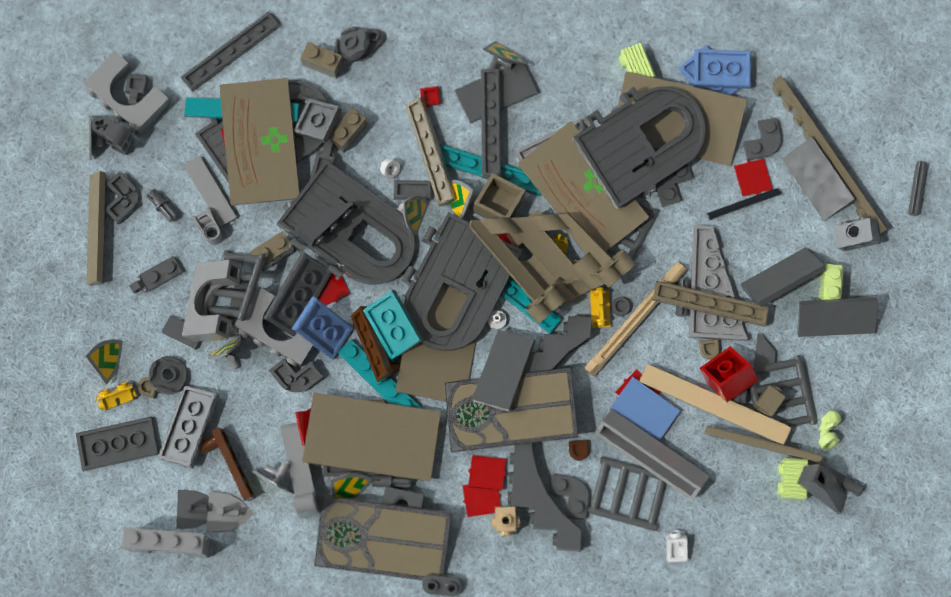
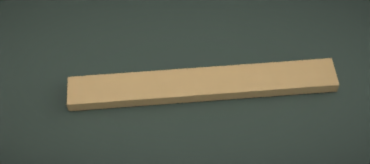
(715, 404)

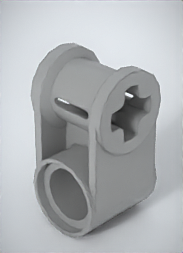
(206, 224)

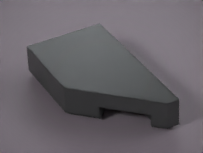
(764, 352)

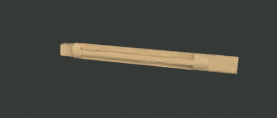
(631, 323)

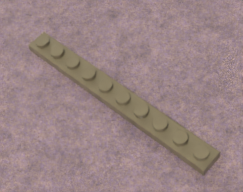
(802, 119)

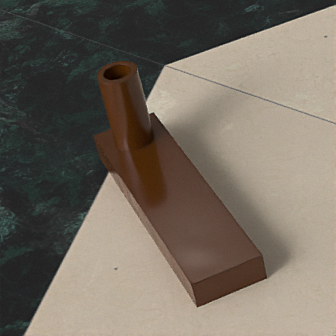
(373, 347)
(221, 440)

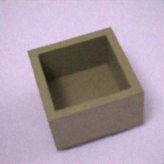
(499, 199)

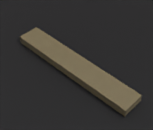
(431, 152)
(96, 228)
(710, 303)
(762, 444)

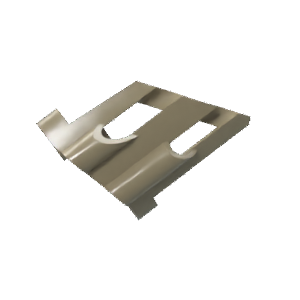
(550, 275)

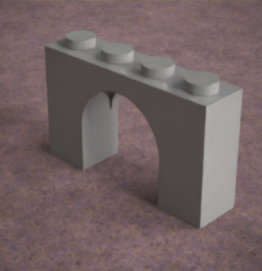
(136, 116)
(206, 280)
(294, 349)
(168, 541)

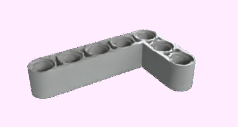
(305, 495)

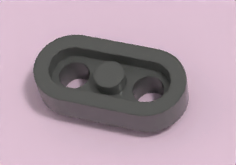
(373, 43)
(442, 582)

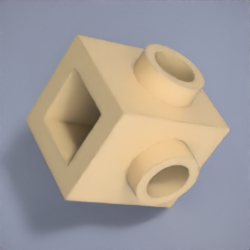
(505, 513)

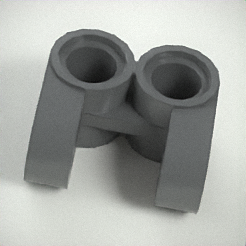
(115, 135)

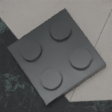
(317, 120)

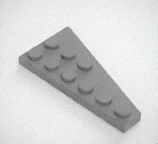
(710, 276)

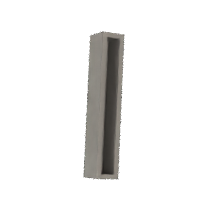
(651, 454)

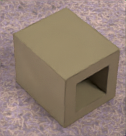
(769, 400)

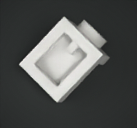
(676, 546)

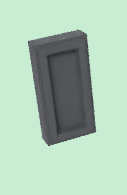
(407, 188)
(174, 329)

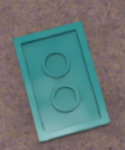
(393, 324)

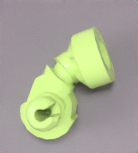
(829, 439)

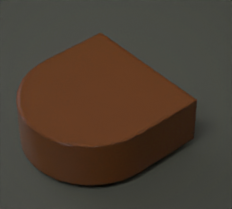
(578, 450)

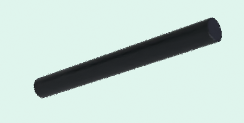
(744, 203)

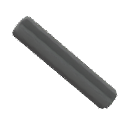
(917, 188)

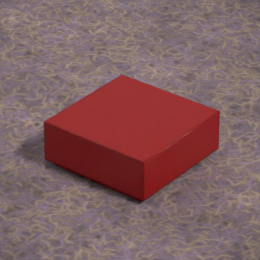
(430, 95)

